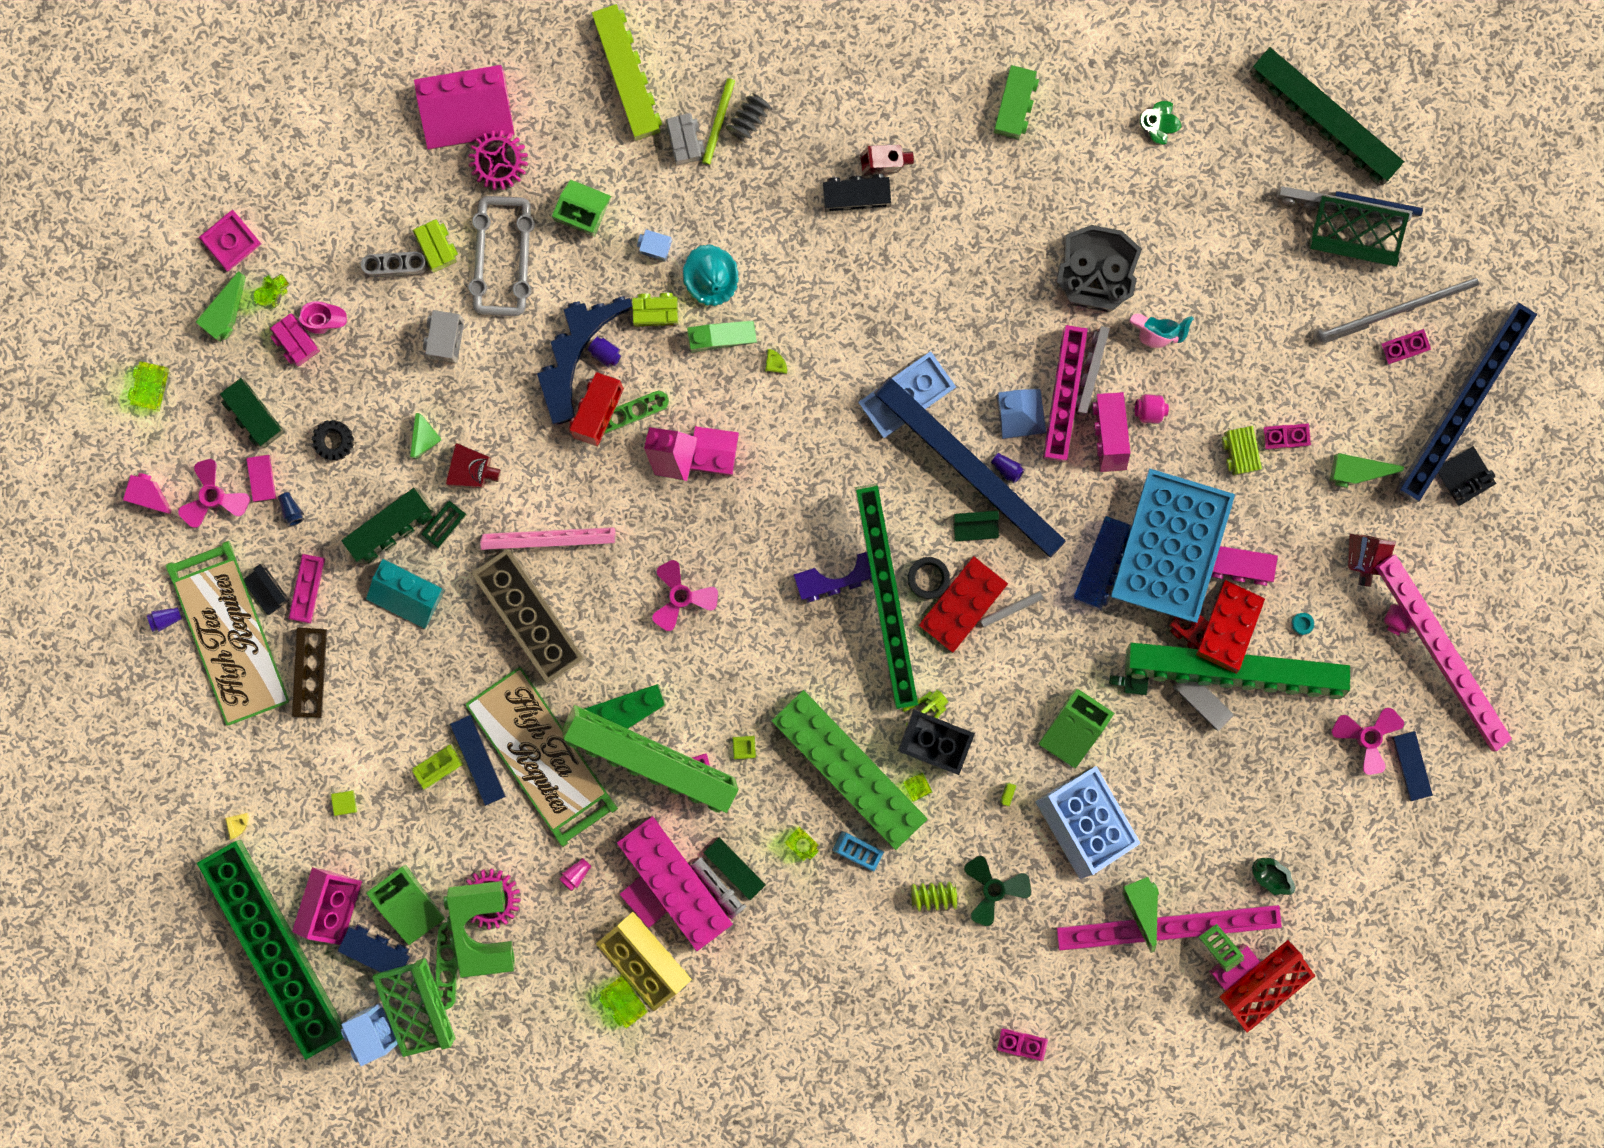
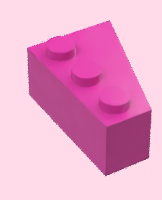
(1112, 431)

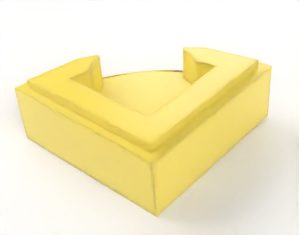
(236, 825)

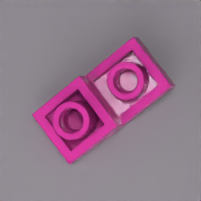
(1406, 346)
(1287, 436)
(1022, 1044)

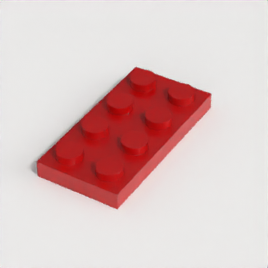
(963, 604)
(1230, 626)

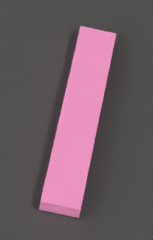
(548, 538)

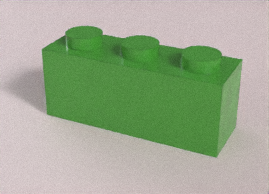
(1016, 102)

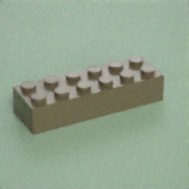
(528, 616)

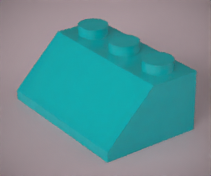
(404, 593)

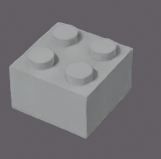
(444, 336)

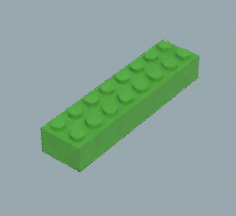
(649, 759)
(849, 770)

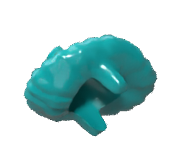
(710, 275)

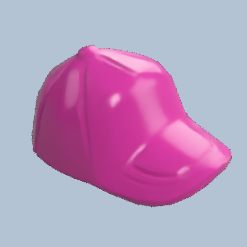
(330, 316)

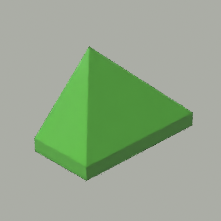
(423, 437)

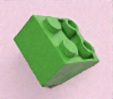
(581, 207)

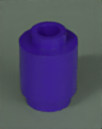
(604, 352)

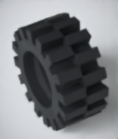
(319, 440)

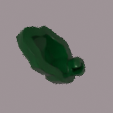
(1273, 876)

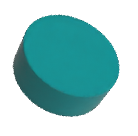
(1302, 623)

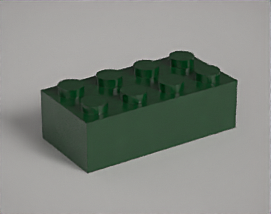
(388, 526)

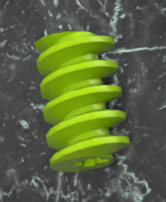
(933, 896)

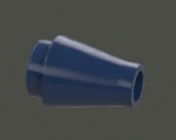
(291, 512)

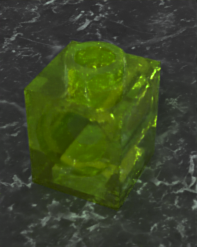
(799, 834)

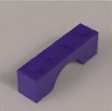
(812, 583)

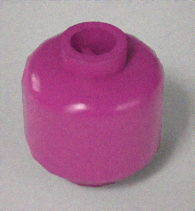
(1151, 408)
(1397, 620)

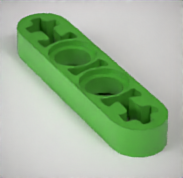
(630, 418)
(442, 965)

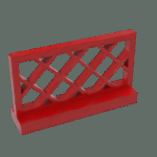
(1263, 978)

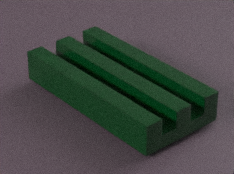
(432, 538)

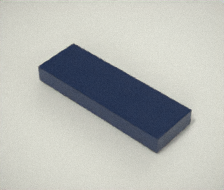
(1412, 766)

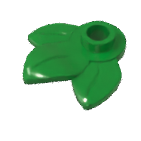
(1163, 124)

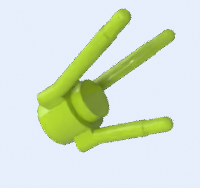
(934, 702)

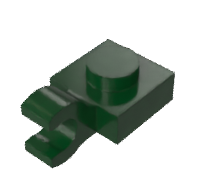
(1130, 684)

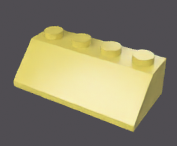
(643, 961)

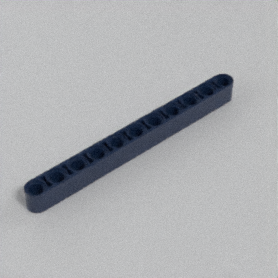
(969, 467)

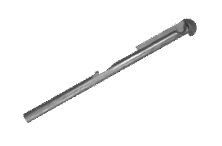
(1363, 323)

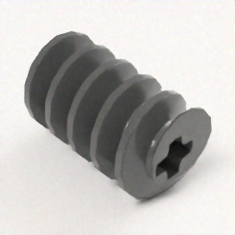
(748, 117)

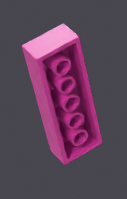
(674, 883)

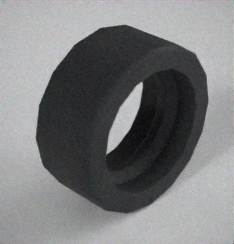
(912, 579)

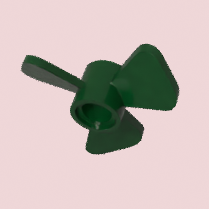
(1015, 886)

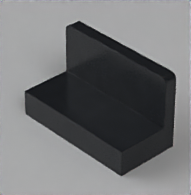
(266, 589)

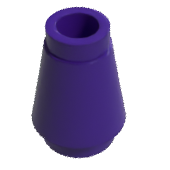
(1008, 468)
(163, 618)

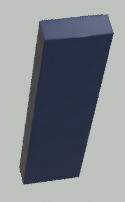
(478, 760)

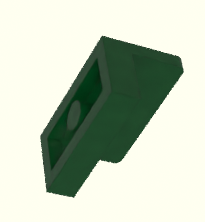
(976, 526)

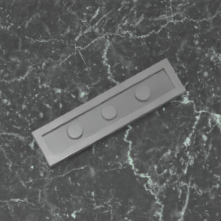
(1093, 360)

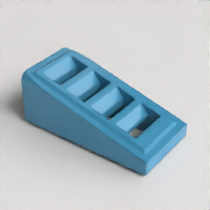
(840, 843)

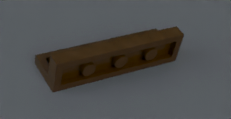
(300, 672)

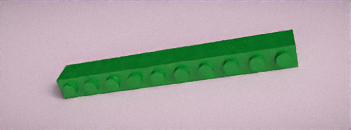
(886, 595)
(1255, 672)

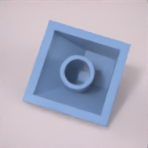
(1021, 413)

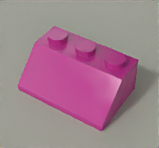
(326, 906)

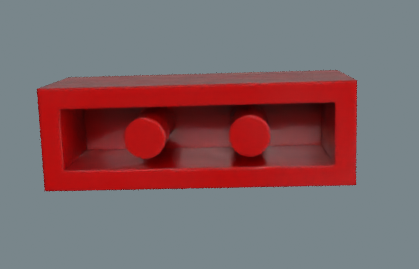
(596, 409)

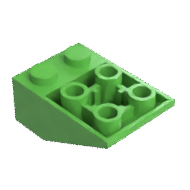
(1076, 728)
(405, 905)

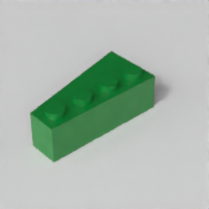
(632, 707)

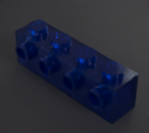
(1103, 564)

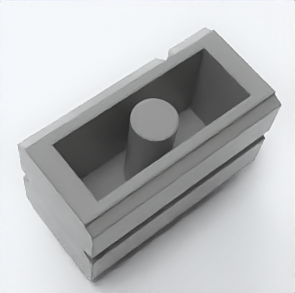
(684, 140)

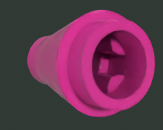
(575, 874)

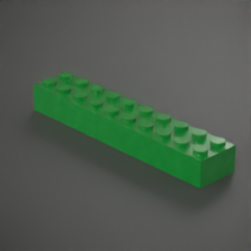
(272, 948)

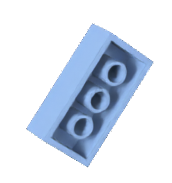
(369, 1034)

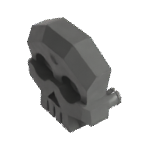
(1101, 250)

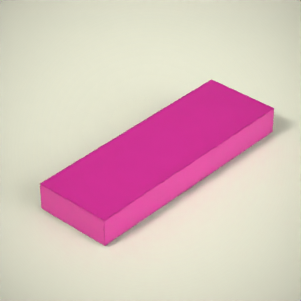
(306, 588)

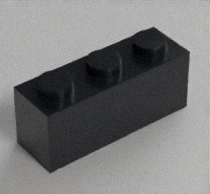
(857, 193)

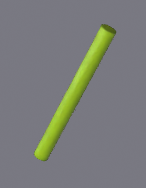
(712, 141)

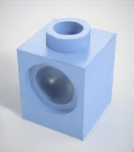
(654, 245)

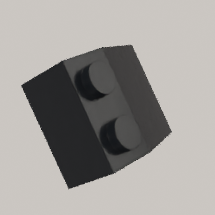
(936, 742)

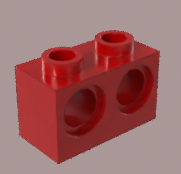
(1189, 634)

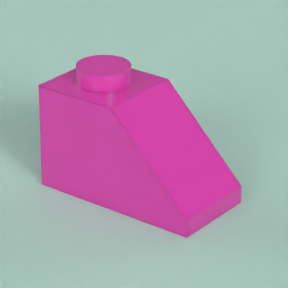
(146, 493)

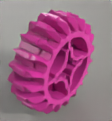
(480, 151)
(511, 900)

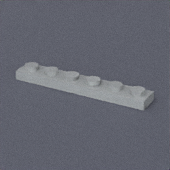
(1312, 200)

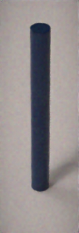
(1417, 211)

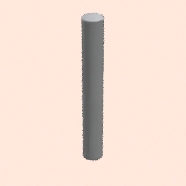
(1011, 609)

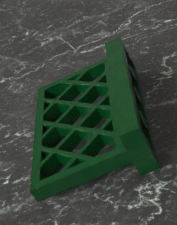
(1353, 249)

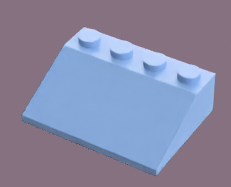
(1088, 823)

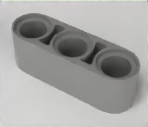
(384, 260)
(1205, 703)

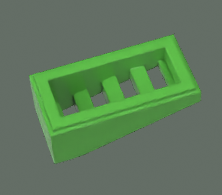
(1230, 963)

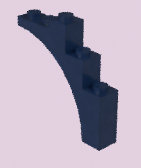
(583, 325)

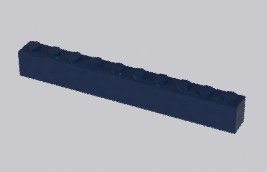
(1466, 402)

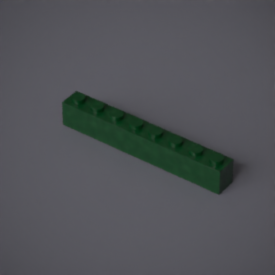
(1326, 116)

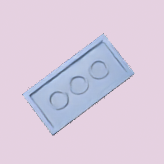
(922, 380)

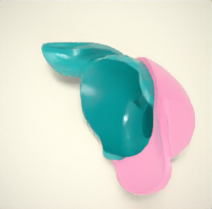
(1161, 332)

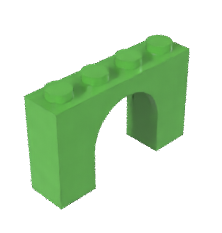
(476, 957)

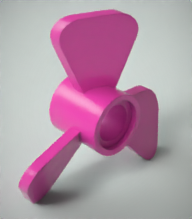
(195, 512)
(668, 614)
(1386, 723)

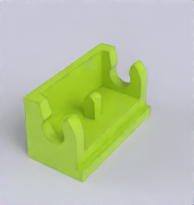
(437, 767)

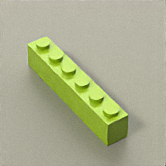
(626, 72)

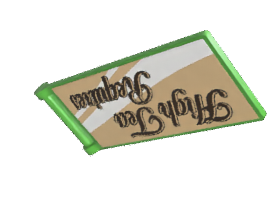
(229, 636)
(537, 755)

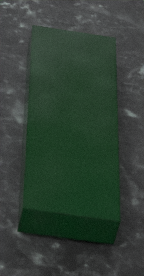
(734, 868)

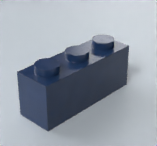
(373, 950)

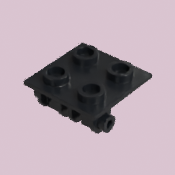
(1466, 476)

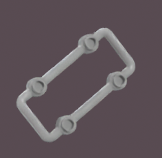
(521, 288)

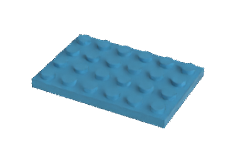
(1172, 545)

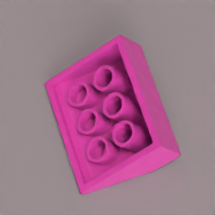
(463, 106)

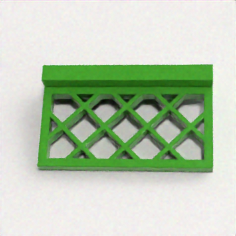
(432, 1007)

